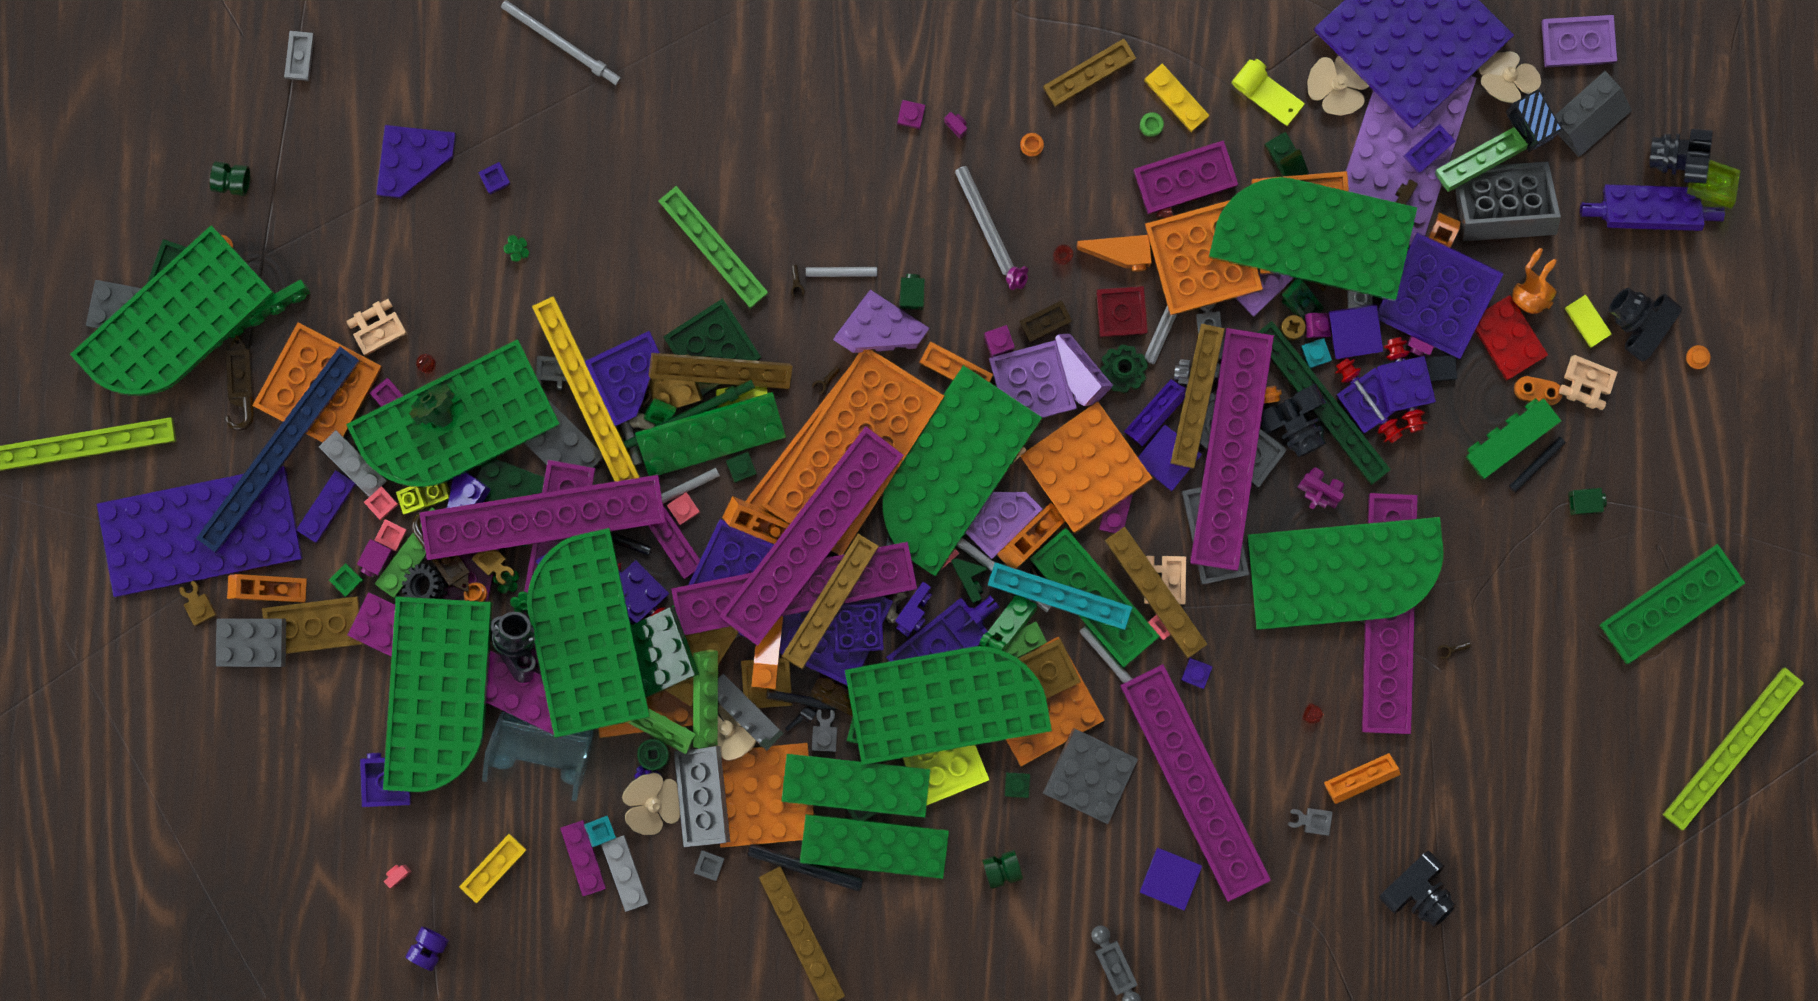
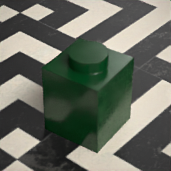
(912, 292)
(1587, 501)

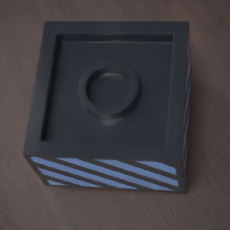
(1534, 120)

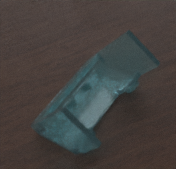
(523, 741)

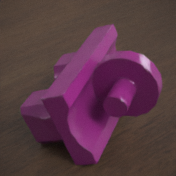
(1319, 492)

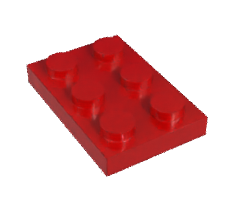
(1509, 338)

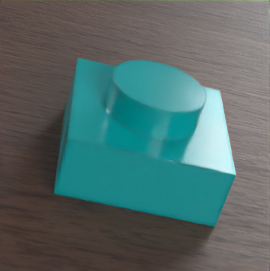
(1316, 353)
(599, 831)

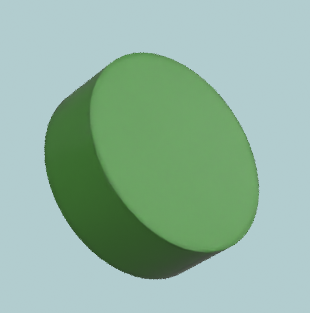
(1151, 124)

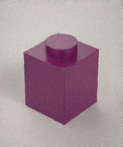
(999, 341)
(375, 558)

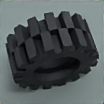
(416, 577)

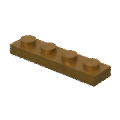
(1089, 72)

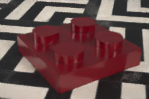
(1121, 311)

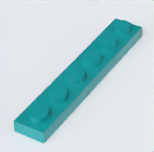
(1059, 596)

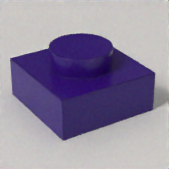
(494, 178)
(1196, 673)

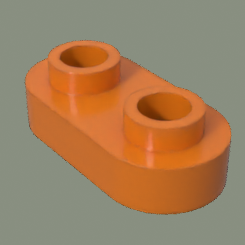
(1538, 390)

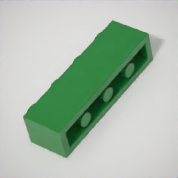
(1513, 438)

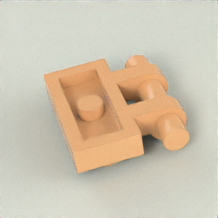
(379, 333)
(1590, 375)
(1173, 574)

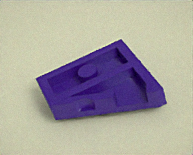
(467, 491)

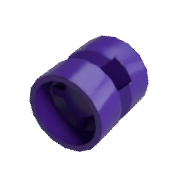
(430, 940)

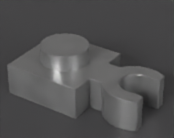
(1182, 372)
(824, 737)
(1315, 821)

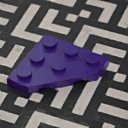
(411, 157)
(623, 376)

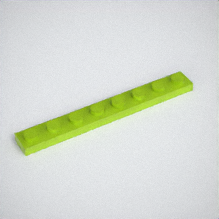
(87, 443)
(1733, 748)

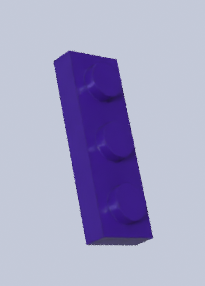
(1156, 412)
(326, 506)

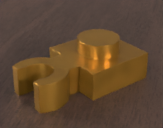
(491, 562)
(199, 607)

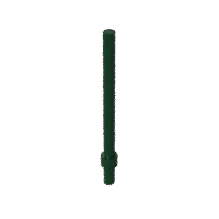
(731, 394)

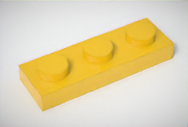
(1176, 97)
(493, 868)

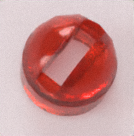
(1165, 213)
(1059, 250)
(429, 366)
(1312, 714)

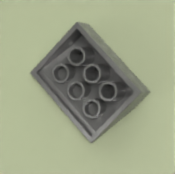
(1508, 203)

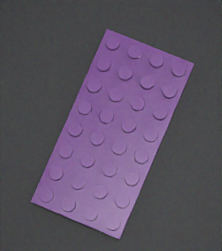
(1383, 140)

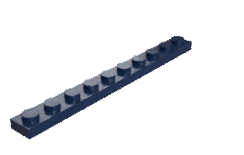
(278, 449)

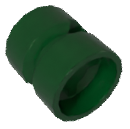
(226, 178)
(653, 754)
(1002, 869)

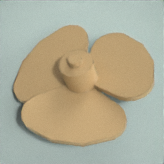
(1501, 76)
(1336, 77)
(732, 738)
(655, 797)

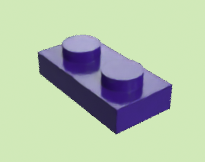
(1429, 148)

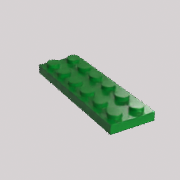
(710, 434)
(1069, 564)
(1672, 604)
(855, 785)
(874, 846)

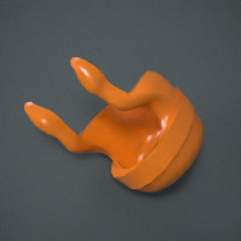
(1536, 292)

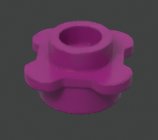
(1017, 277)

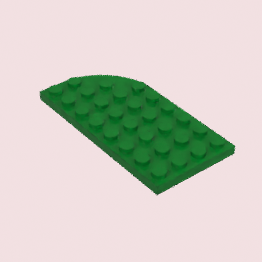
(1317, 235)
(174, 319)
(493, 409)
(955, 467)
(1343, 572)
(585, 637)
(436, 691)
(944, 702)

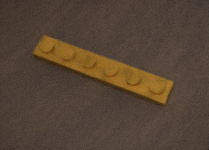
(719, 370)
(1197, 396)
(1156, 592)
(830, 601)
(801, 935)

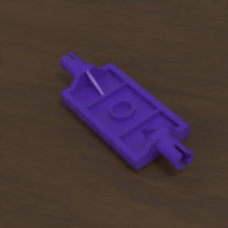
(1651, 208)
(951, 630)

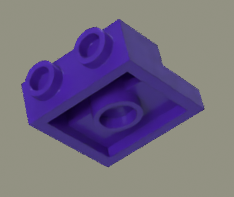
(911, 616)
(372, 784)

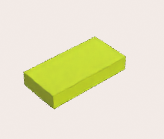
(1588, 321)

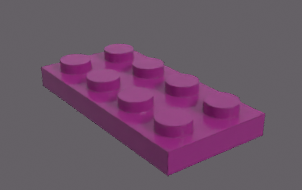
(1185, 177)

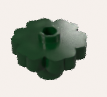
(1127, 357)
(434, 407)

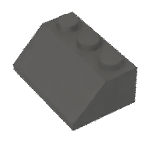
(1592, 113)

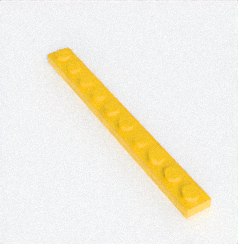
(585, 390)

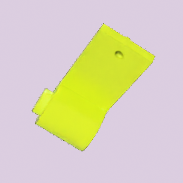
(1266, 93)

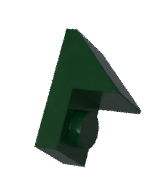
(1286, 157)
(1301, 300)
(965, 572)

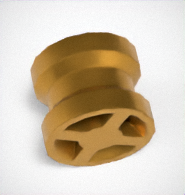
(1289, 329)

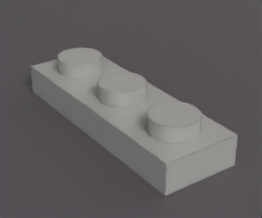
(352, 463)
(624, 873)

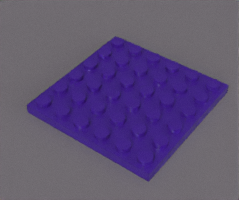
(1414, 48)

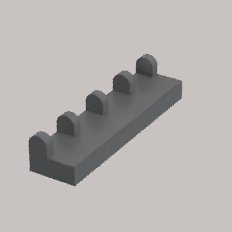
(747, 713)

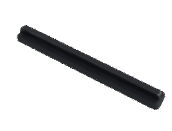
(809, 869)

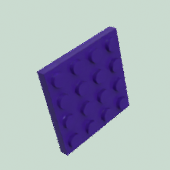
(1440, 295)

